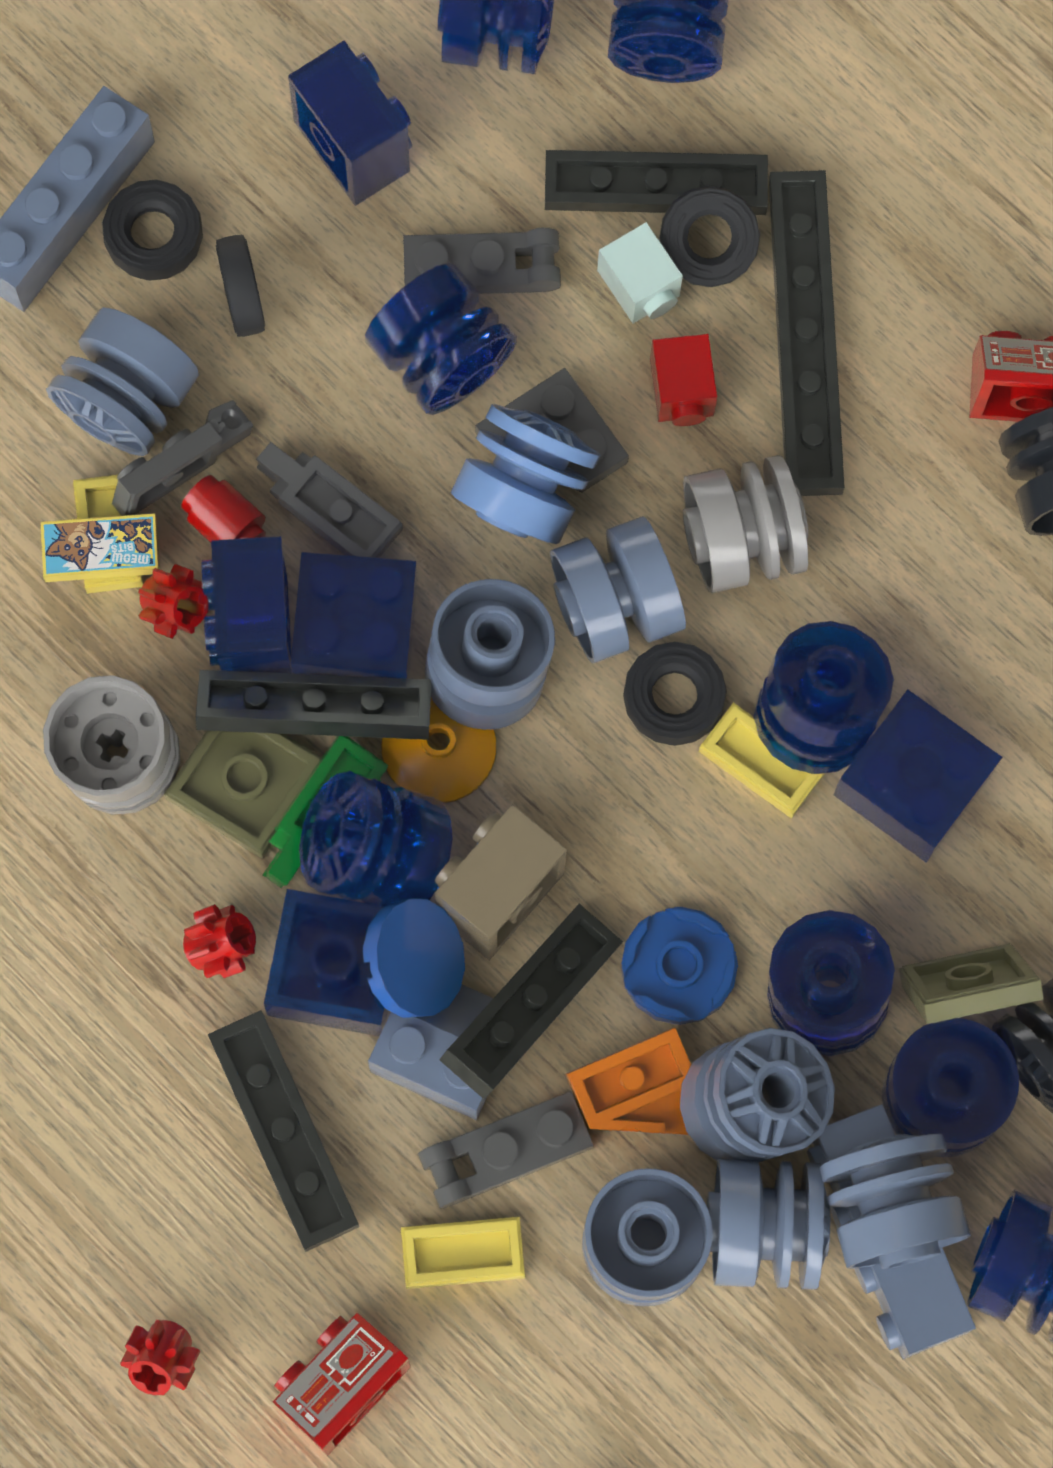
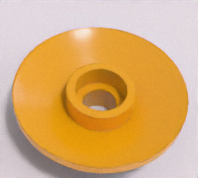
(446, 772)

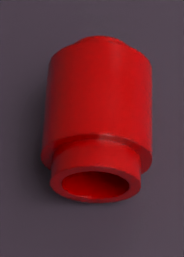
(222, 511)

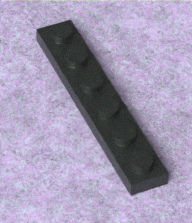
(806, 331)

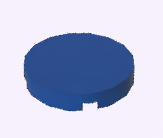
(414, 958)
(679, 965)

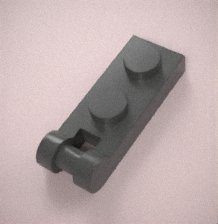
(489, 259)
(508, 1149)

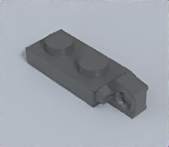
(180, 460)
(329, 503)

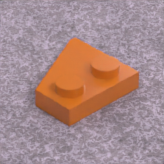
(635, 1087)

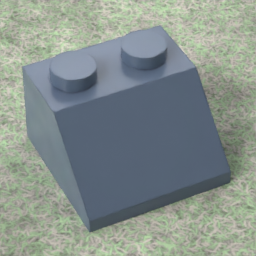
(412, 1047)

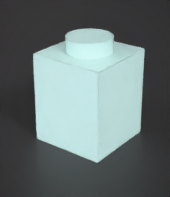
(640, 274)

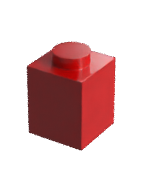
(683, 379)

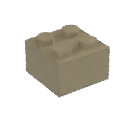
(499, 879)

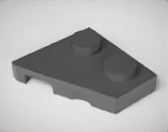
(566, 404)

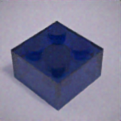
(351, 121)
(250, 604)
(354, 616)
(917, 775)
(321, 967)

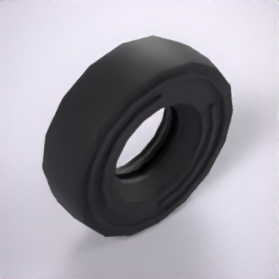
(744, 239)
(155, 262)
(240, 285)
(679, 659)

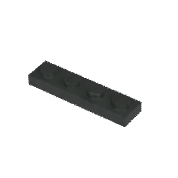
(648, 179)
(313, 704)
(530, 1001)
(283, 1131)

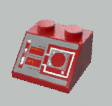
(1011, 377)
(340, 1381)

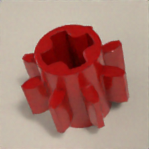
(173, 601)
(219, 941)
(160, 1357)

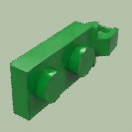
(340, 757)

